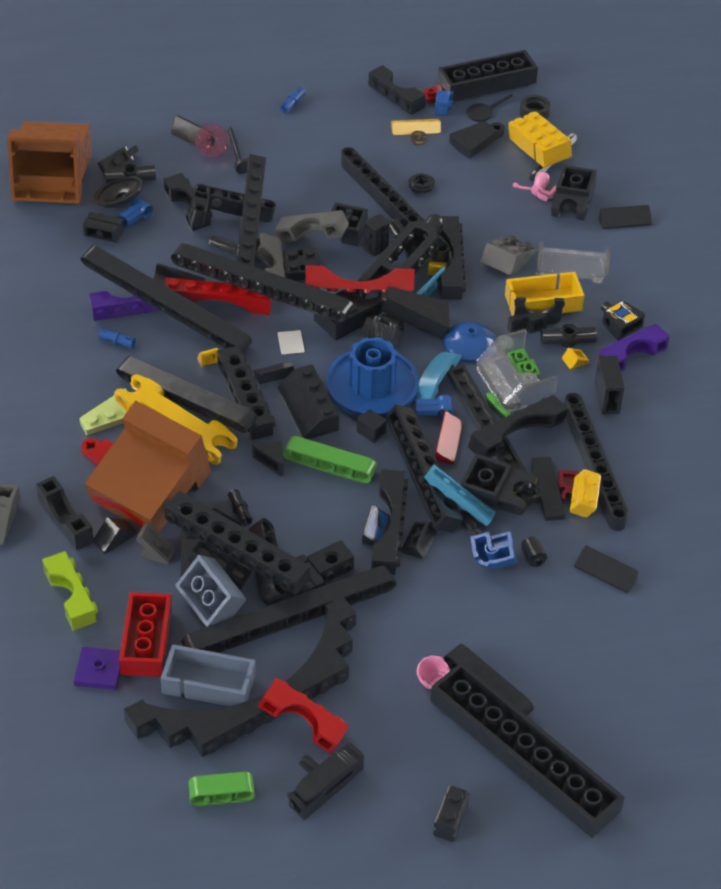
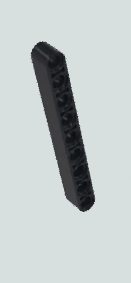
(191, 395)
(596, 461)

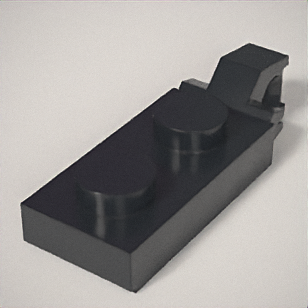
(118, 158)

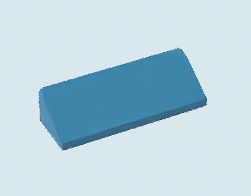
(430, 286)

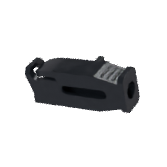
(324, 779)

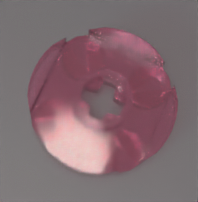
(219, 146)

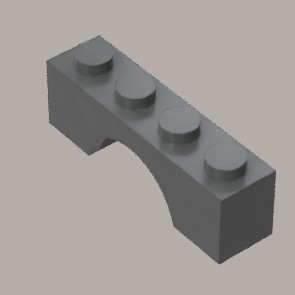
(294, 227)
(270, 252)

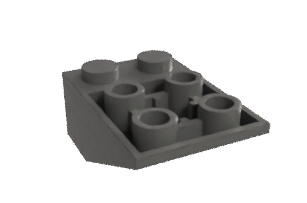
(507, 254)
(9, 505)

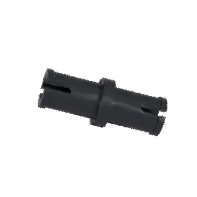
(240, 507)

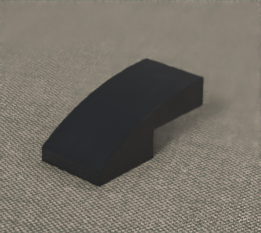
(530, 321)

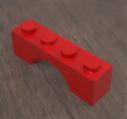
(325, 726)

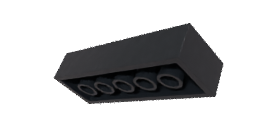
(488, 74)

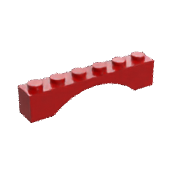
(321, 277)
(205, 290)

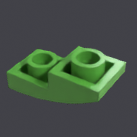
(522, 362)

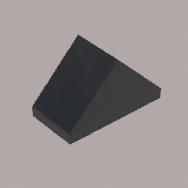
(270, 455)
(113, 534)

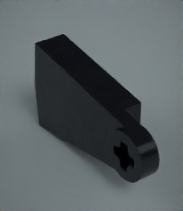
(476, 137)

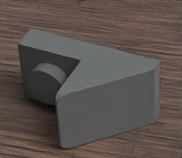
(155, 545)

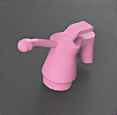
(538, 189)

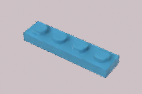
(460, 495)

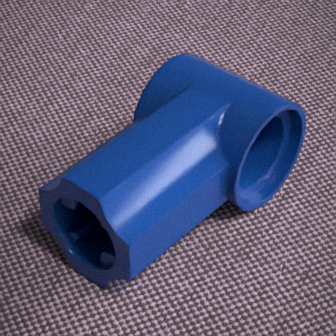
(138, 210)
(435, 406)

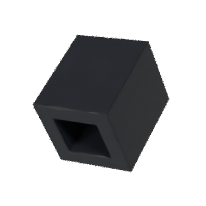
(371, 425)

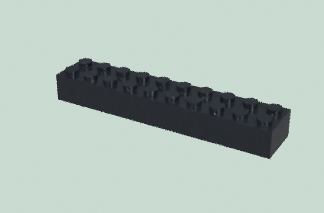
(527, 749)

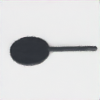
(483, 112)

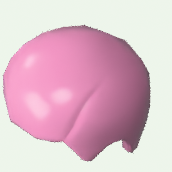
(431, 670)

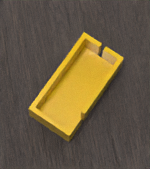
(540, 139)
(542, 290)

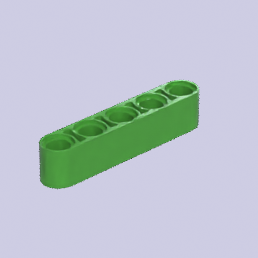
(330, 459)

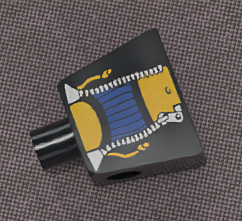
(622, 319)

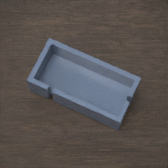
(207, 676)

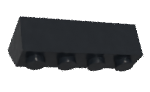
(309, 403)

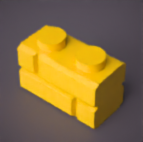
(585, 493)

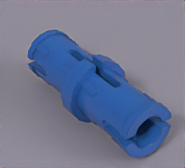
(293, 100)
(117, 338)

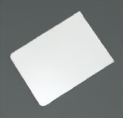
(291, 342)

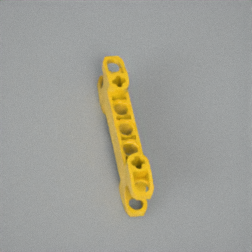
(152, 396)

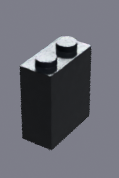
(609, 385)

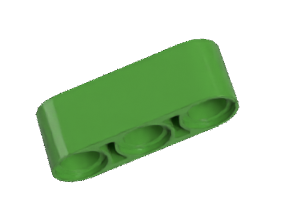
(221, 788)

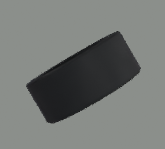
(535, 101)

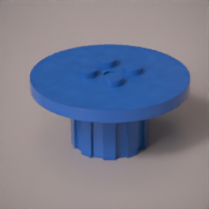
(371, 378)

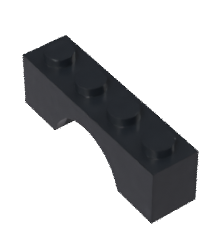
(408, 99)
(180, 189)
(54, 500)

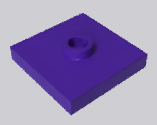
(98, 668)

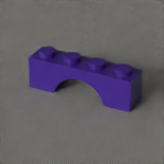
(108, 306)
(649, 340)

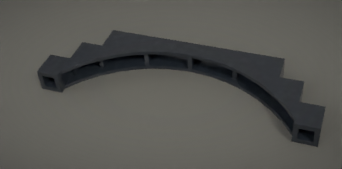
(220, 726)

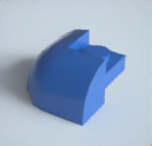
(495, 550)

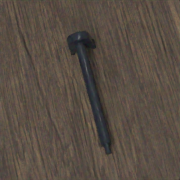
(241, 164)

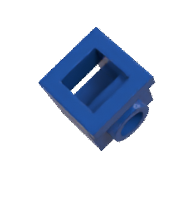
(443, 102)

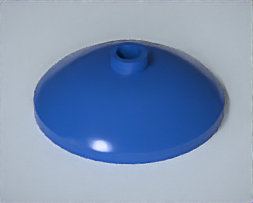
(469, 340)

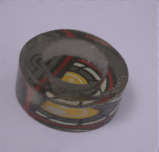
(418, 137)

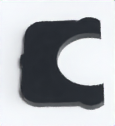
(553, 313)

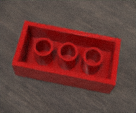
(145, 634)

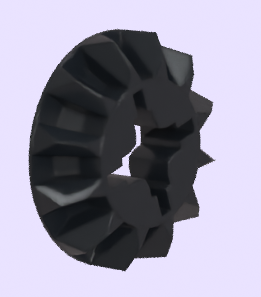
(427, 181)

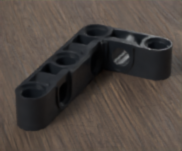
(229, 202)

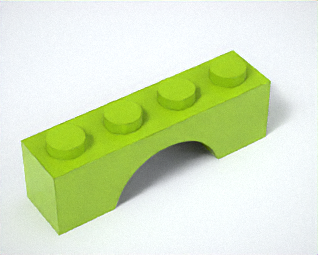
(78, 608)

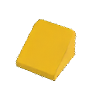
(434, 267)
(208, 357)
(575, 358)

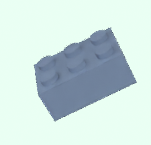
(210, 591)

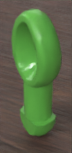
(495, 404)

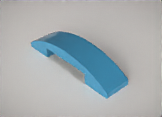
(434, 374)

